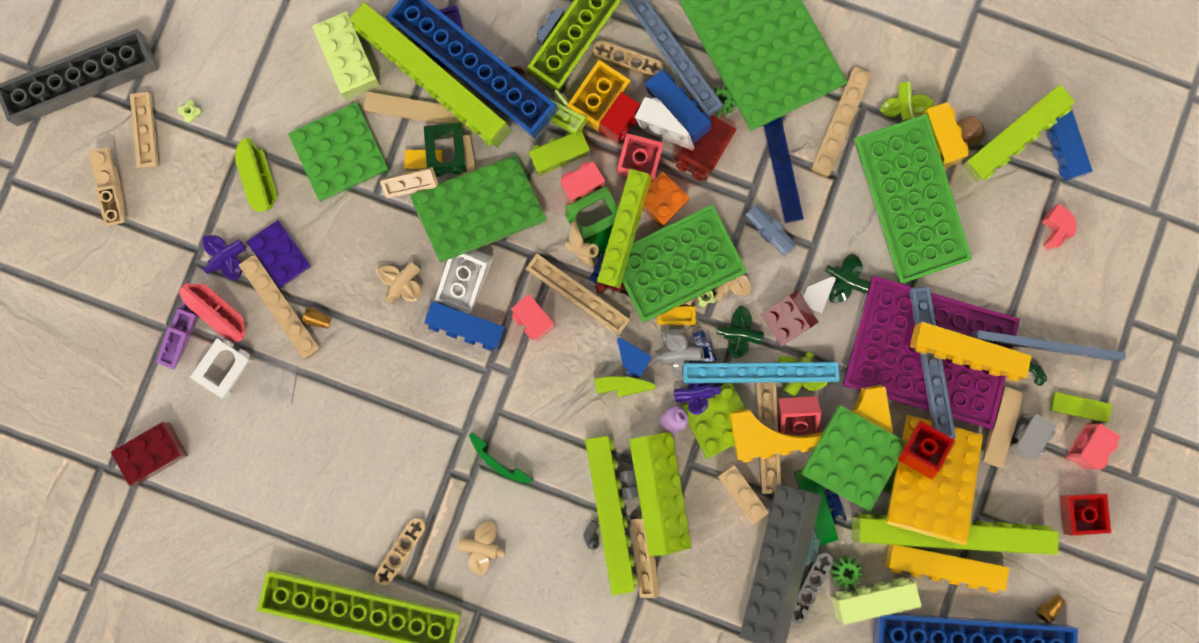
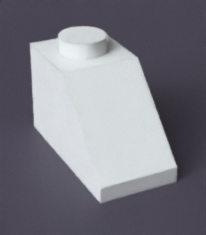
(817, 295)

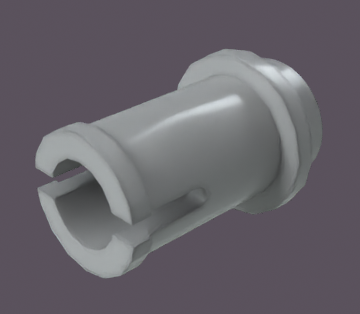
(664, 333)

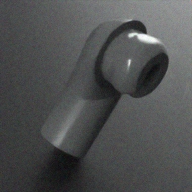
(590, 536)

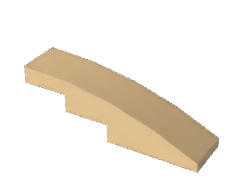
(1003, 429)

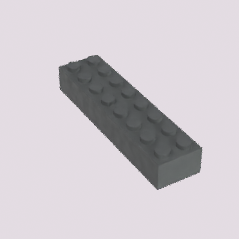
(76, 77)
(780, 565)

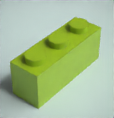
(558, 152)

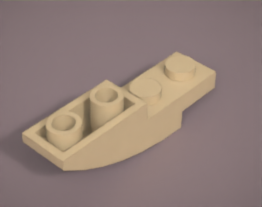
(108, 186)

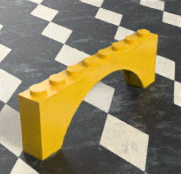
(756, 440)

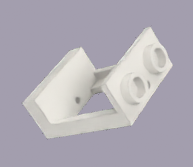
(241, 361)

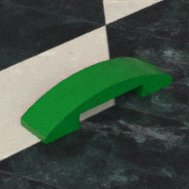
(480, 445)
(824, 525)

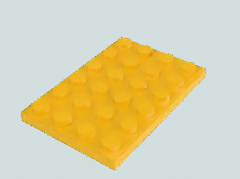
(937, 505)

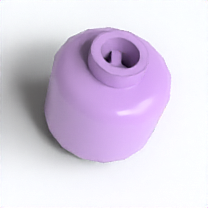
(674, 420)

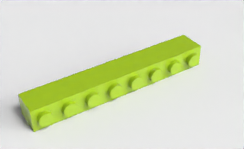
(610, 515)

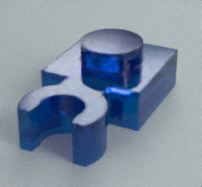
(594, 277)

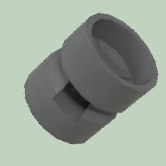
(630, 486)

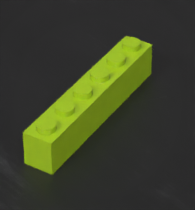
(624, 228)

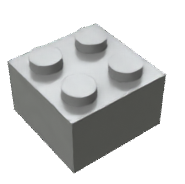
(1031, 436)

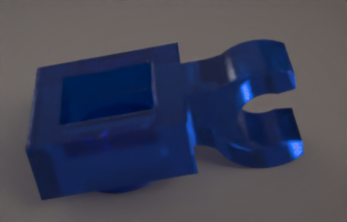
(700, 340)
(834, 502)

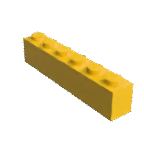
(970, 351)
(948, 567)

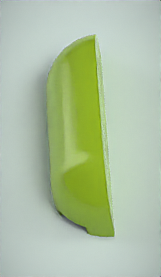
(255, 176)

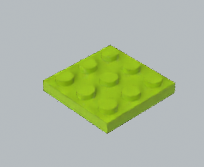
(713, 426)

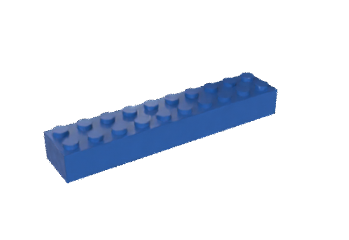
(473, 64)
(946, 629)

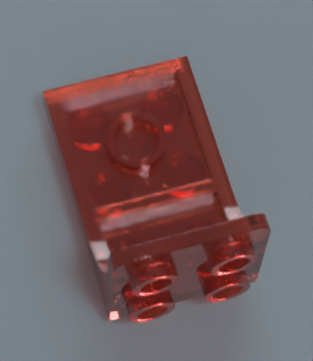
(706, 150)

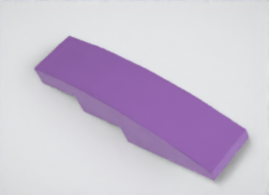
(177, 337)

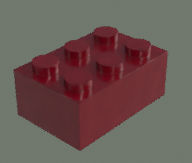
(149, 453)

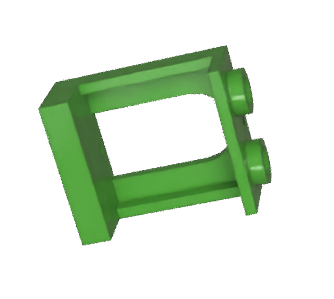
(598, 227)

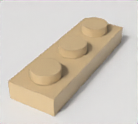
(409, 182)

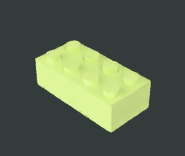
(345, 55)
(875, 600)

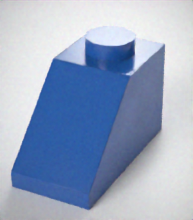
(632, 358)

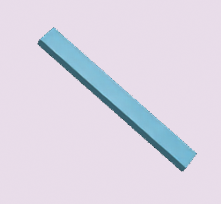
(761, 372)

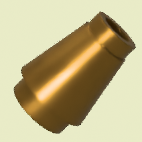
(316, 318)
(1050, 609)

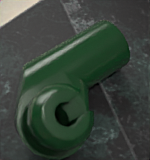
(1040, 376)

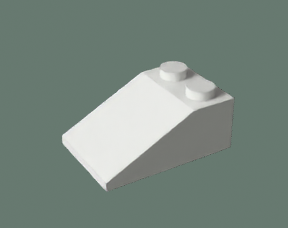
(659, 122)
(464, 280)

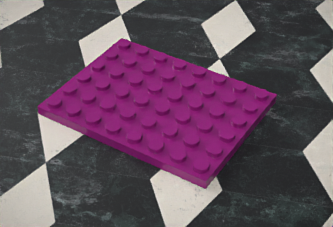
(885, 357)

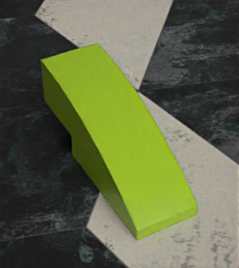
(623, 385)

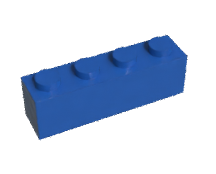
(675, 100)
(1069, 148)
(464, 325)

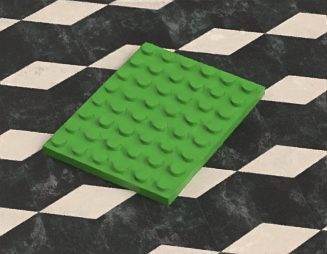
(765, 54)

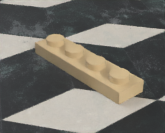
(144, 130)
(644, 563)

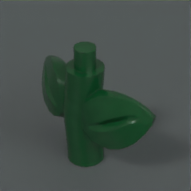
(847, 279)
(740, 333)

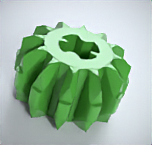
(728, 101)
(850, 565)

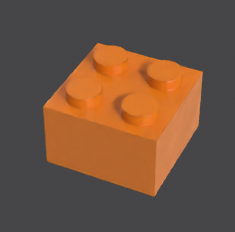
(664, 200)

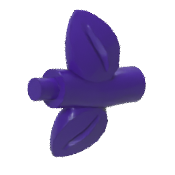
(223, 256)
(697, 396)

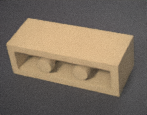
(742, 494)

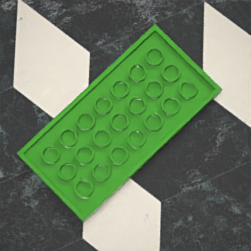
(912, 198)

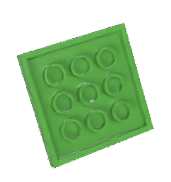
(338, 152)
(854, 458)

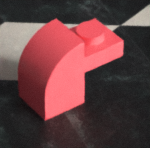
(1062, 224)

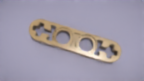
(628, 57)
(401, 552)

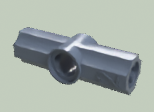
(770, 230)

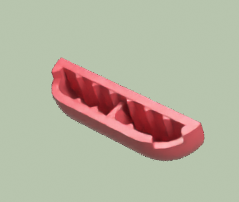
(214, 311)

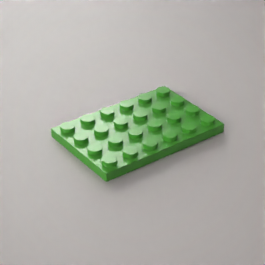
(478, 208)
(680, 264)

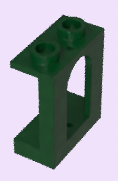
(445, 131)

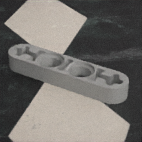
(814, 589)

